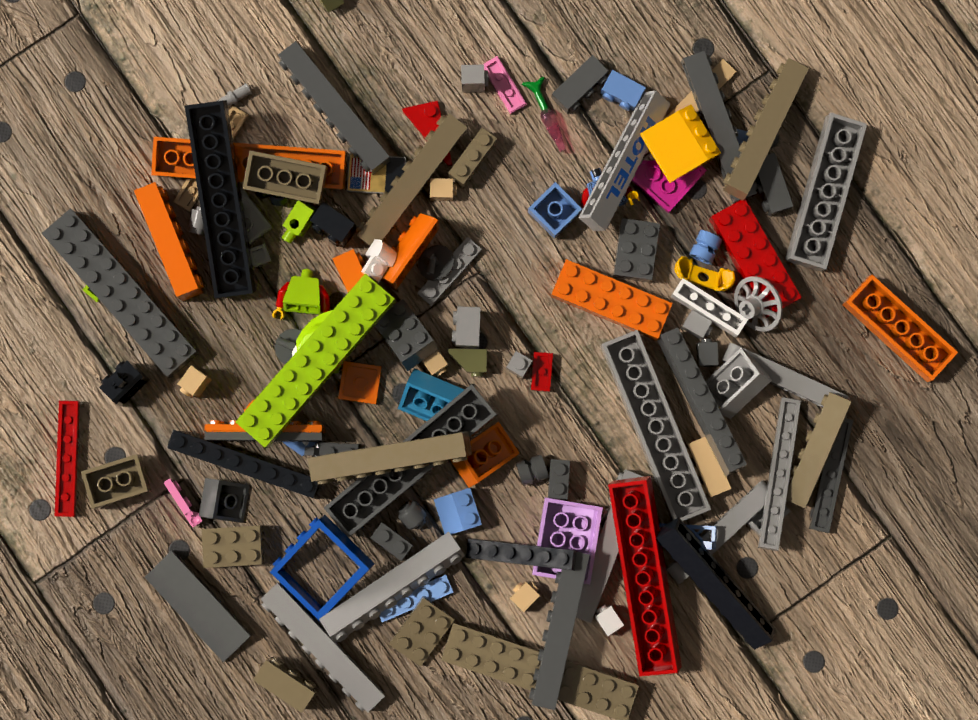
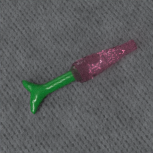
(547, 114)

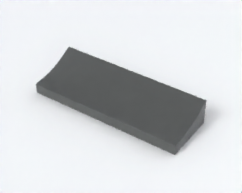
(198, 605)

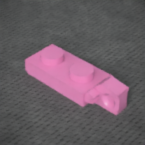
(183, 503)

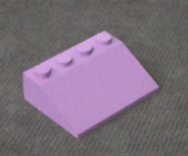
(571, 528)

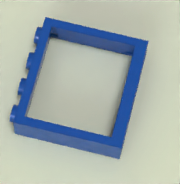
(344, 543)

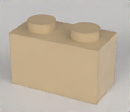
(193, 382)

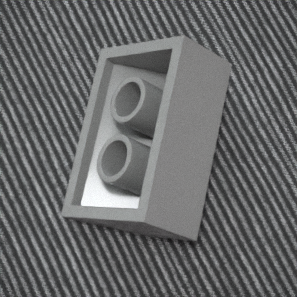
(737, 382)

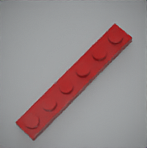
(67, 458)

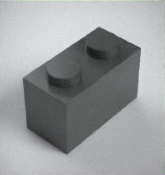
(558, 479)
(391, 541)

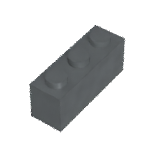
(580, 84)
(773, 187)

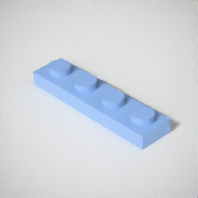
(432, 591)

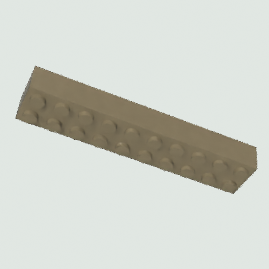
(517, 664)

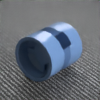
(705, 247)

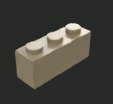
(472, 157)

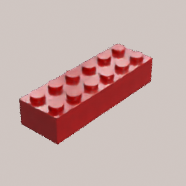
(753, 252)

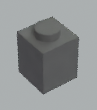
(707, 353)

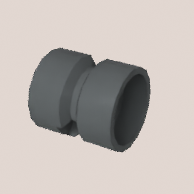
(532, 470)

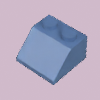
(457, 511)

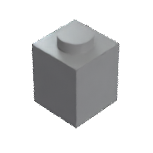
(697, 325)
(519, 364)

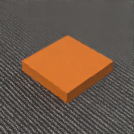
(360, 382)

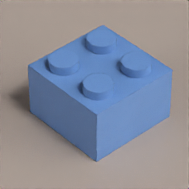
(554, 210)

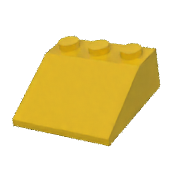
(680, 143)

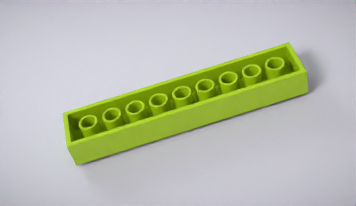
(315, 361)

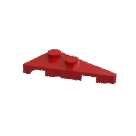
(424, 120)

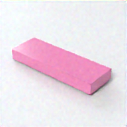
(504, 85)

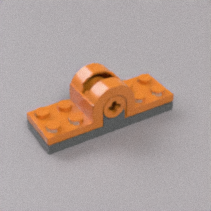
(292, 433)

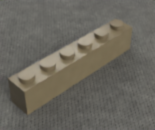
(818, 448)

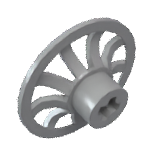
(753, 306)

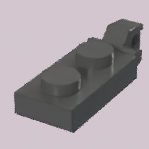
(329, 448)

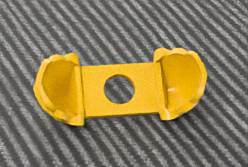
(718, 281)

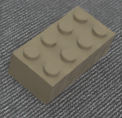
(285, 177)

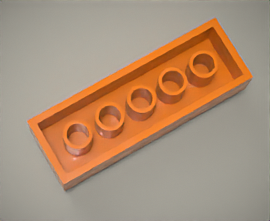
(168, 240)
(611, 300)
(900, 328)

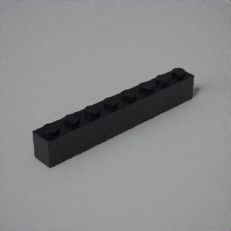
(243, 464)
(716, 583)

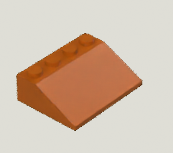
(410, 248)

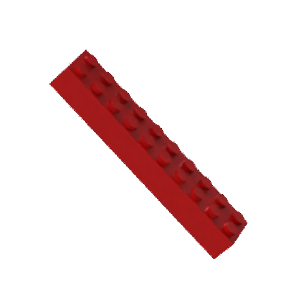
(645, 576)

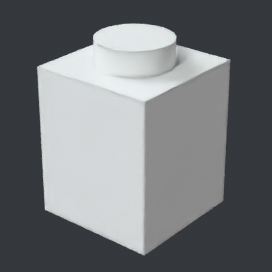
(608, 619)

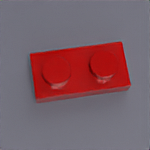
(541, 371)

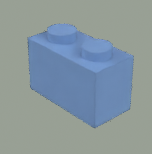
(622, 90)

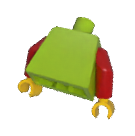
(302, 295)

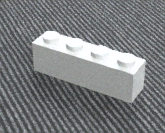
(709, 307)

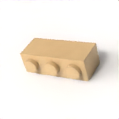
(707, 468)

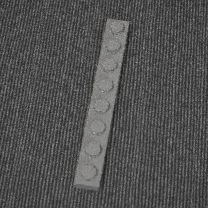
(779, 474)

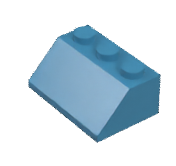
(426, 395)

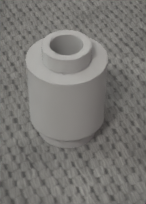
(196, 222)

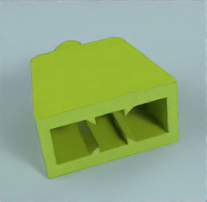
(302, 213)

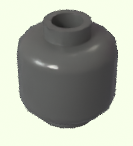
(412, 515)

